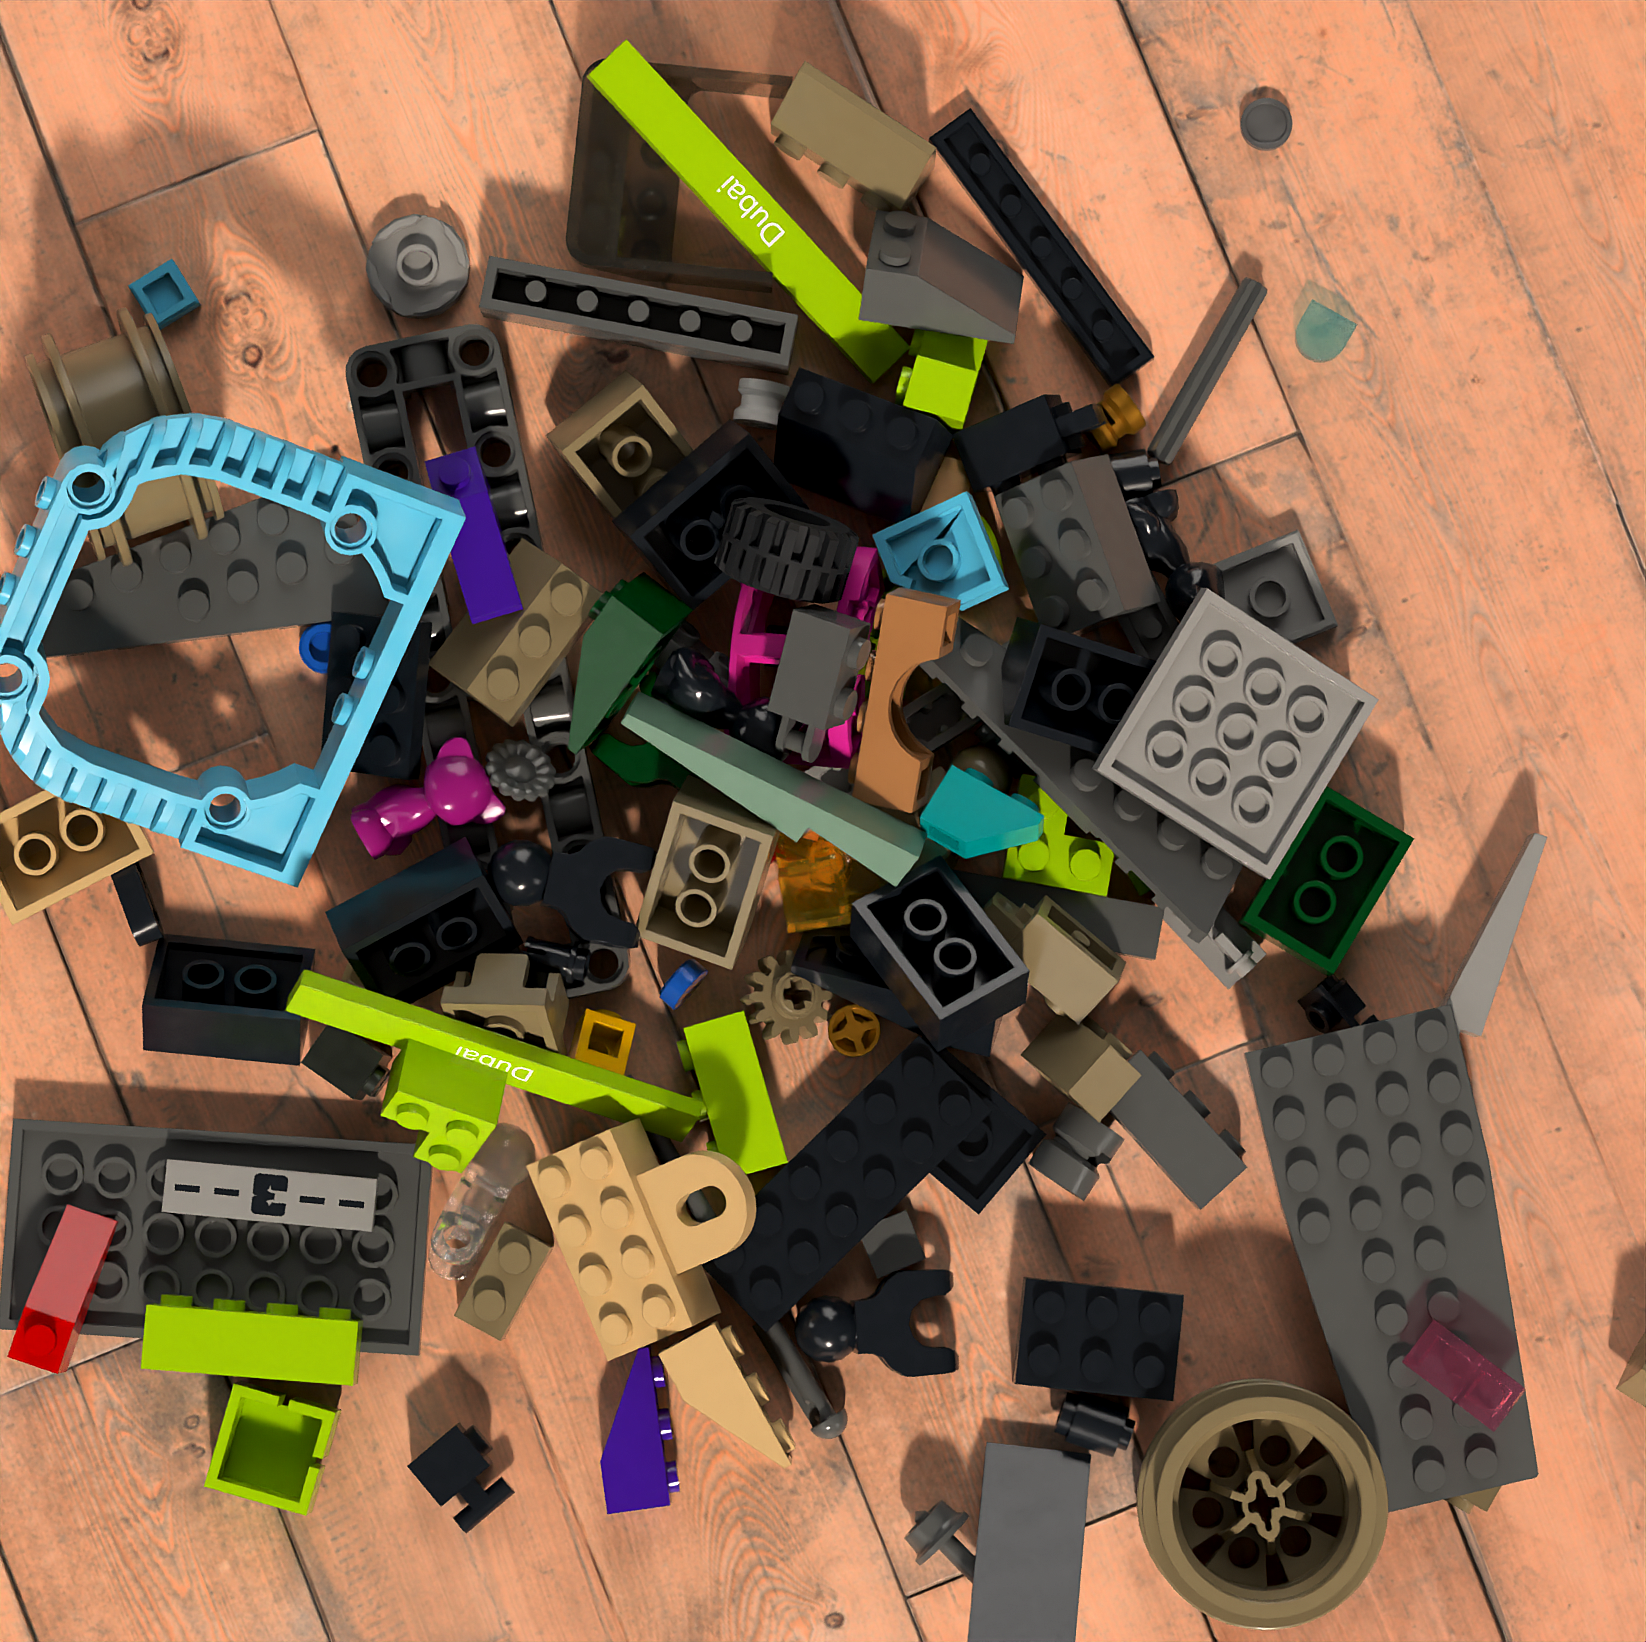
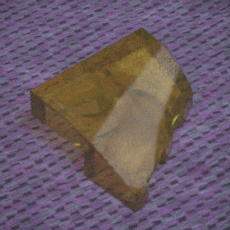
(819, 883)

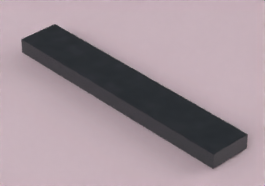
(1041, 248)

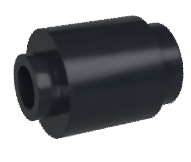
(1136, 473)
(1094, 1423)

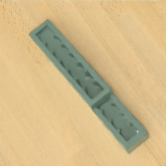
(778, 791)

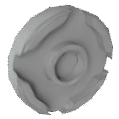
(418, 266)

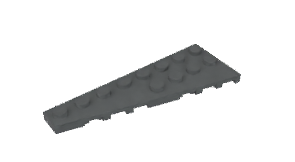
(250, 574)
(1171, 860)

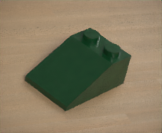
(618, 651)

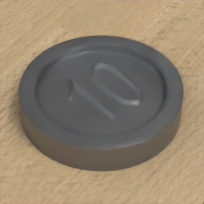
(1266, 124)

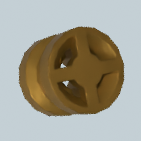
(854, 1029)

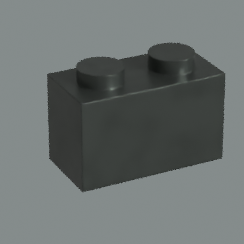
(348, 1062)

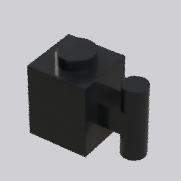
(453, 1467)

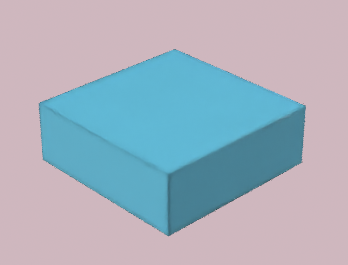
(165, 294)

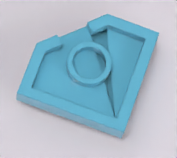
(943, 553)

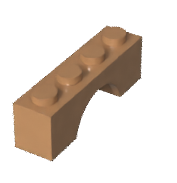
(892, 764)

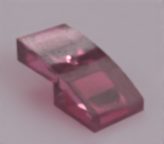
(1464, 1375)

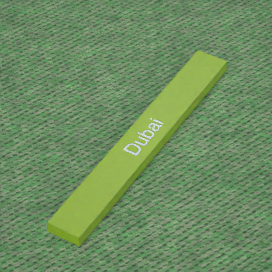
(746, 209)
(526, 1064)

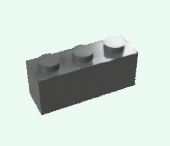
(1175, 1132)

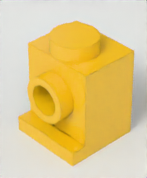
(608, 1035)

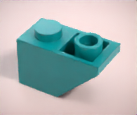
(977, 818)

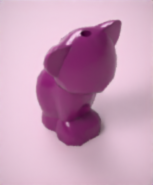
(453, 789)

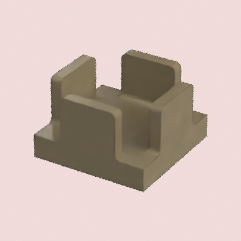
(502, 1004)

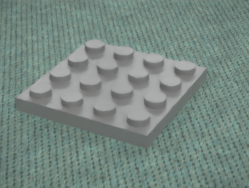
(1235, 733)

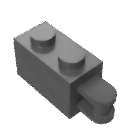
(817, 676)

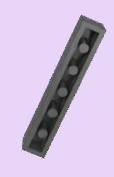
(638, 315)

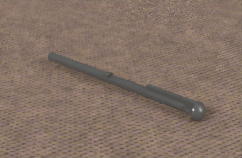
(777, 1342)

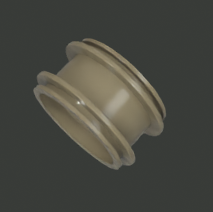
(110, 390)
(1318, 1575)

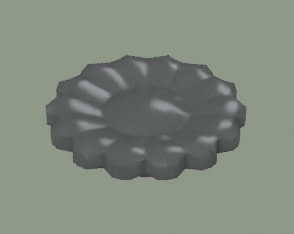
(520, 770)

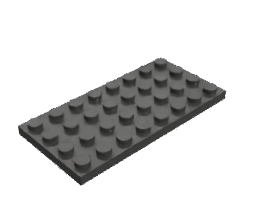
(156, 1252)

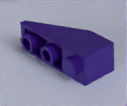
(634, 1454)

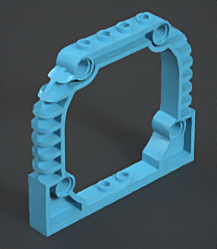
(274, 817)

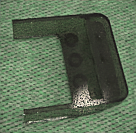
(629, 196)

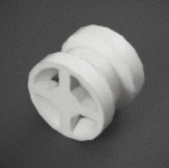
(760, 403)

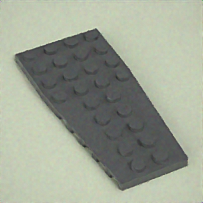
(1397, 1230)

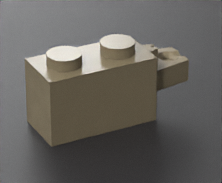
(1062, 955)

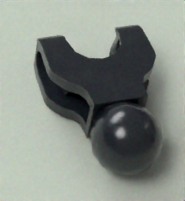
(571, 884)
(878, 1325)

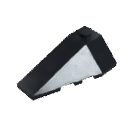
(838, 965)

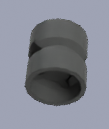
(1076, 1151)

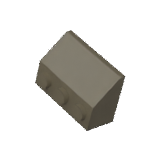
(852, 141)
(515, 654)

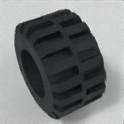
(786, 550)

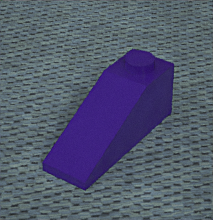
(480, 548)

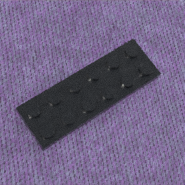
(848, 1181)

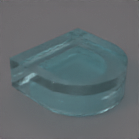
(1322, 333)

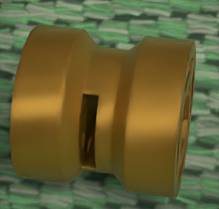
(1122, 419)

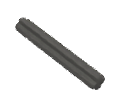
(1207, 371)

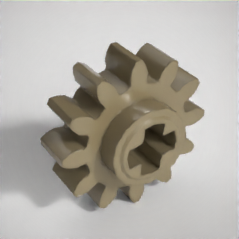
(785, 1016)

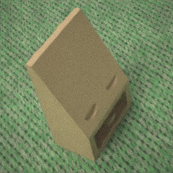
(716, 1385)

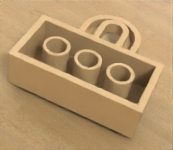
(631, 1235)

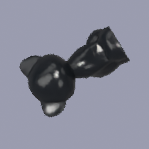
(1168, 553)
(694, 688)

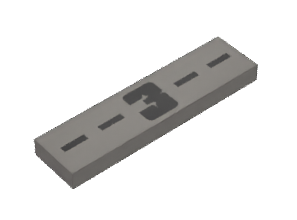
(270, 1195)

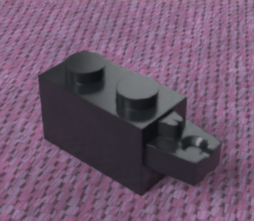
(1024, 442)

